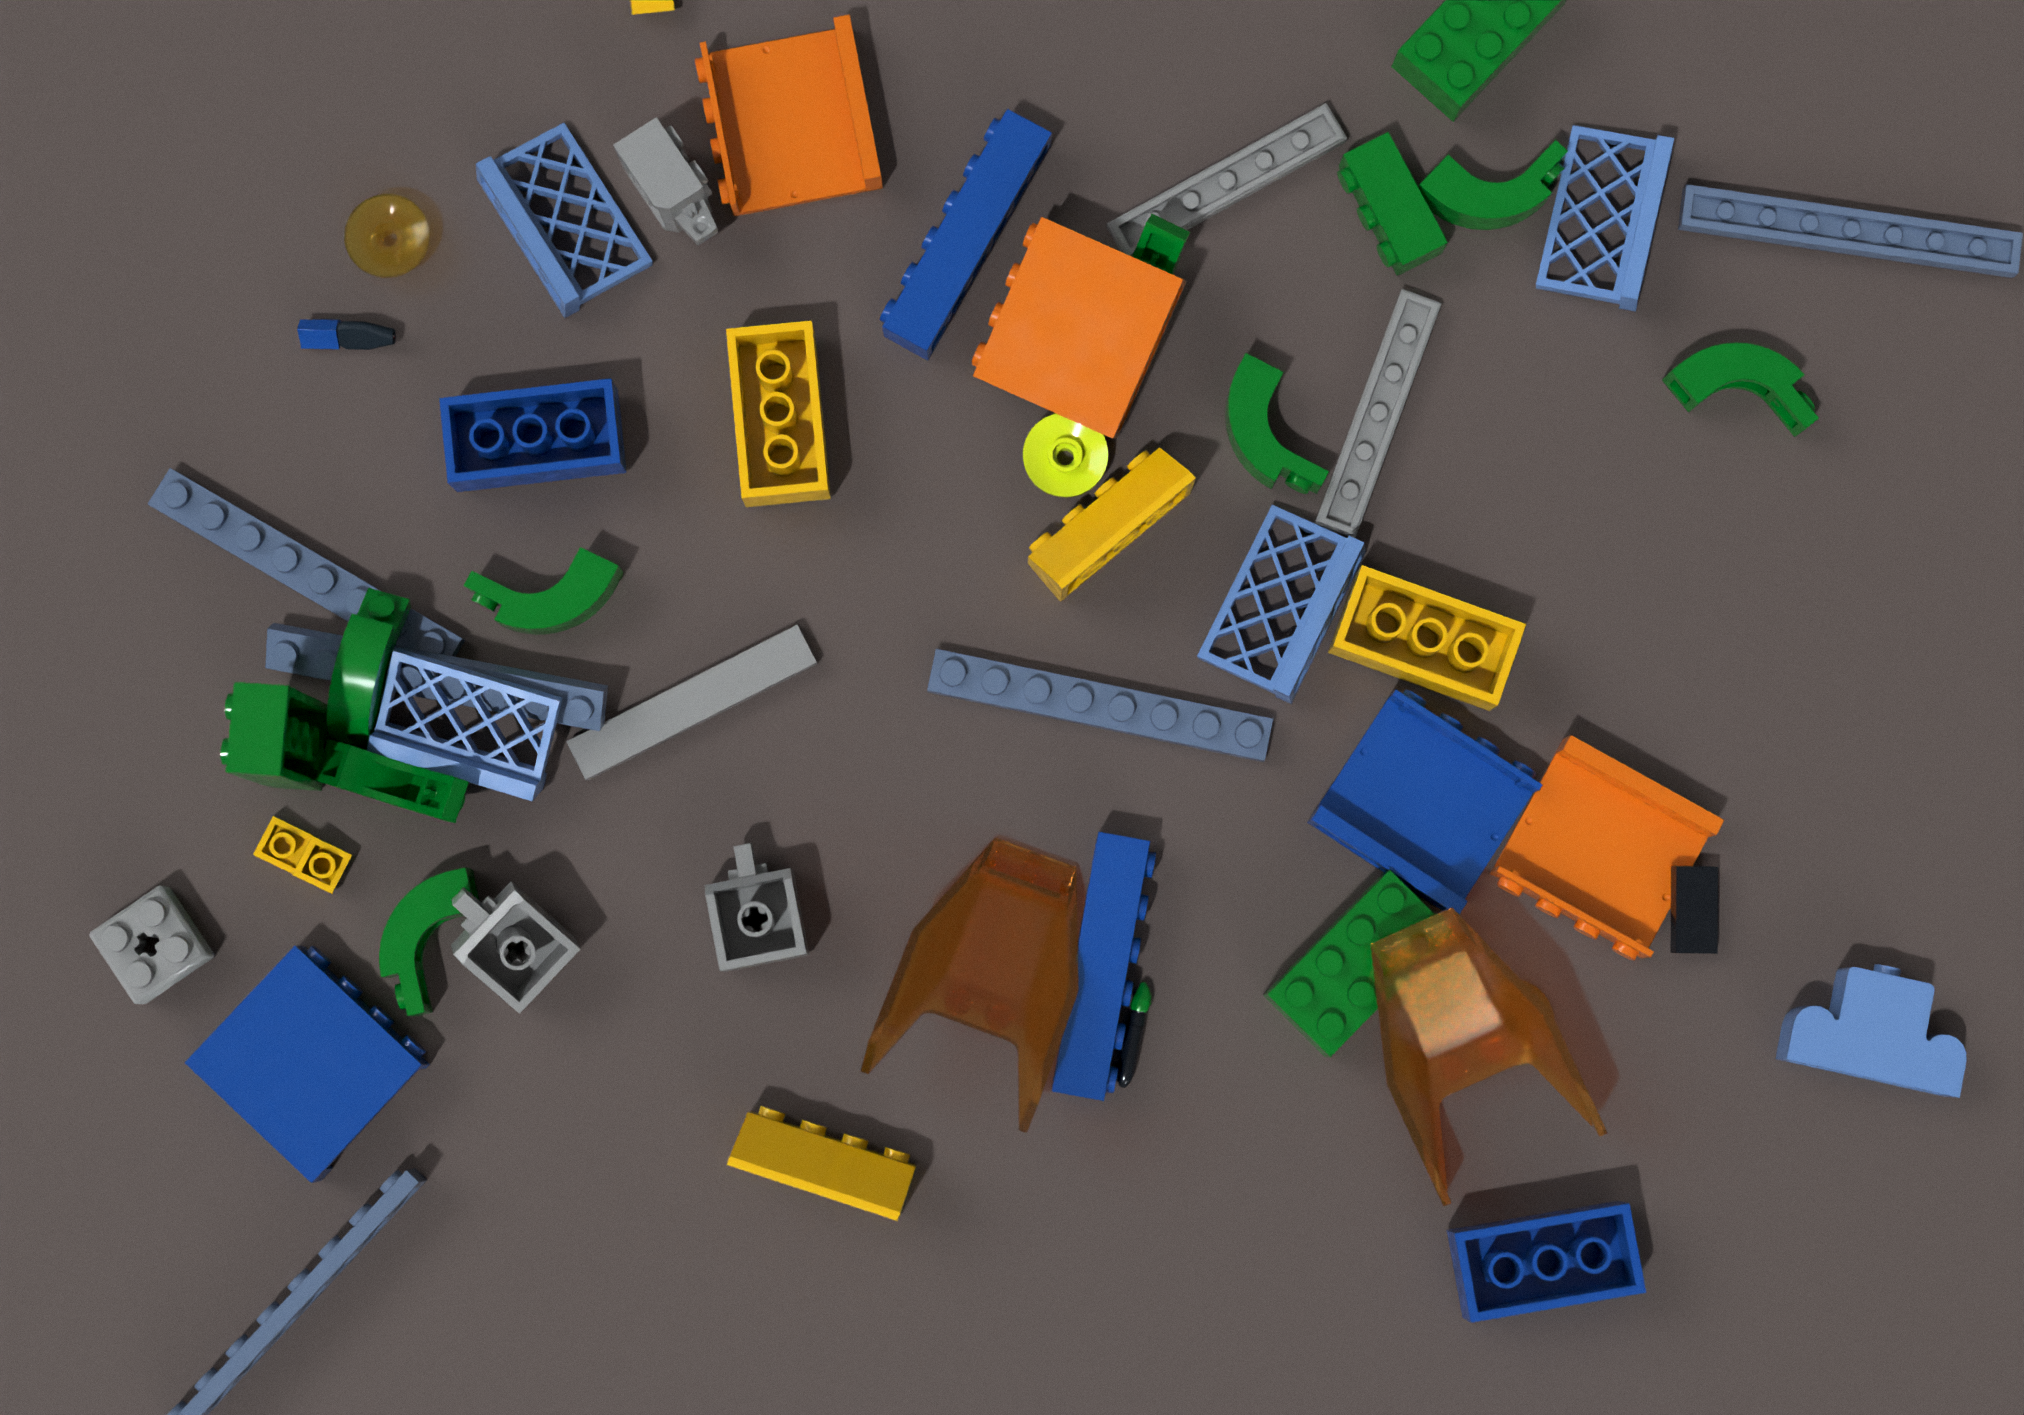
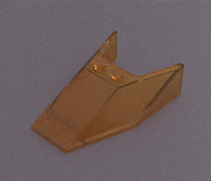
(994, 959)
(1455, 1019)

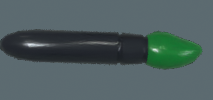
(1134, 1031)

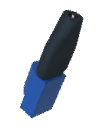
(347, 334)

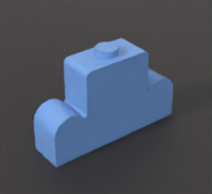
(1876, 1033)

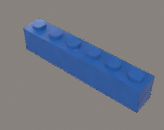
(966, 234)
(1103, 958)

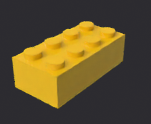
(778, 413)
(1427, 638)

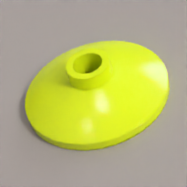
(1061, 434)

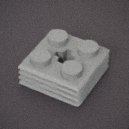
(179, 947)

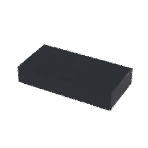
(1694, 909)

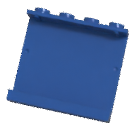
(1424, 800)
(307, 1061)

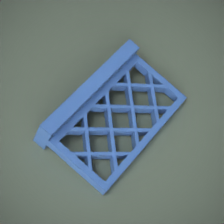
(1641, 224)
(531, 236)
(1316, 618)
(465, 760)

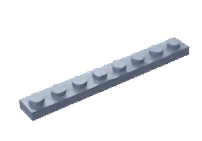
(1850, 231)
(285, 558)
(315, 653)
(1100, 705)
(305, 1290)

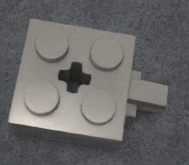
(666, 181)
(734, 902)
(495, 924)

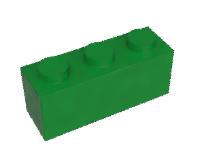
(1391, 204)

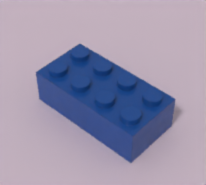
(532, 435)
(1546, 1261)

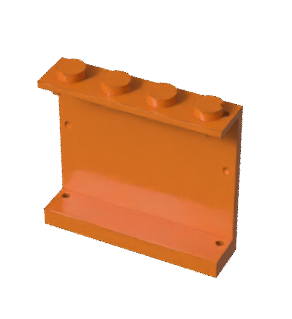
(790, 120)
(1077, 327)
(1603, 847)

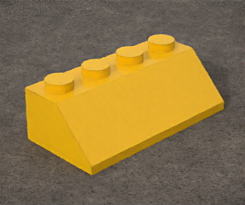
(1110, 522)
(823, 1164)

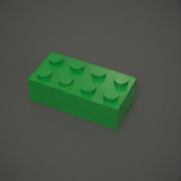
(1468, 46)
(274, 736)
(1333, 982)

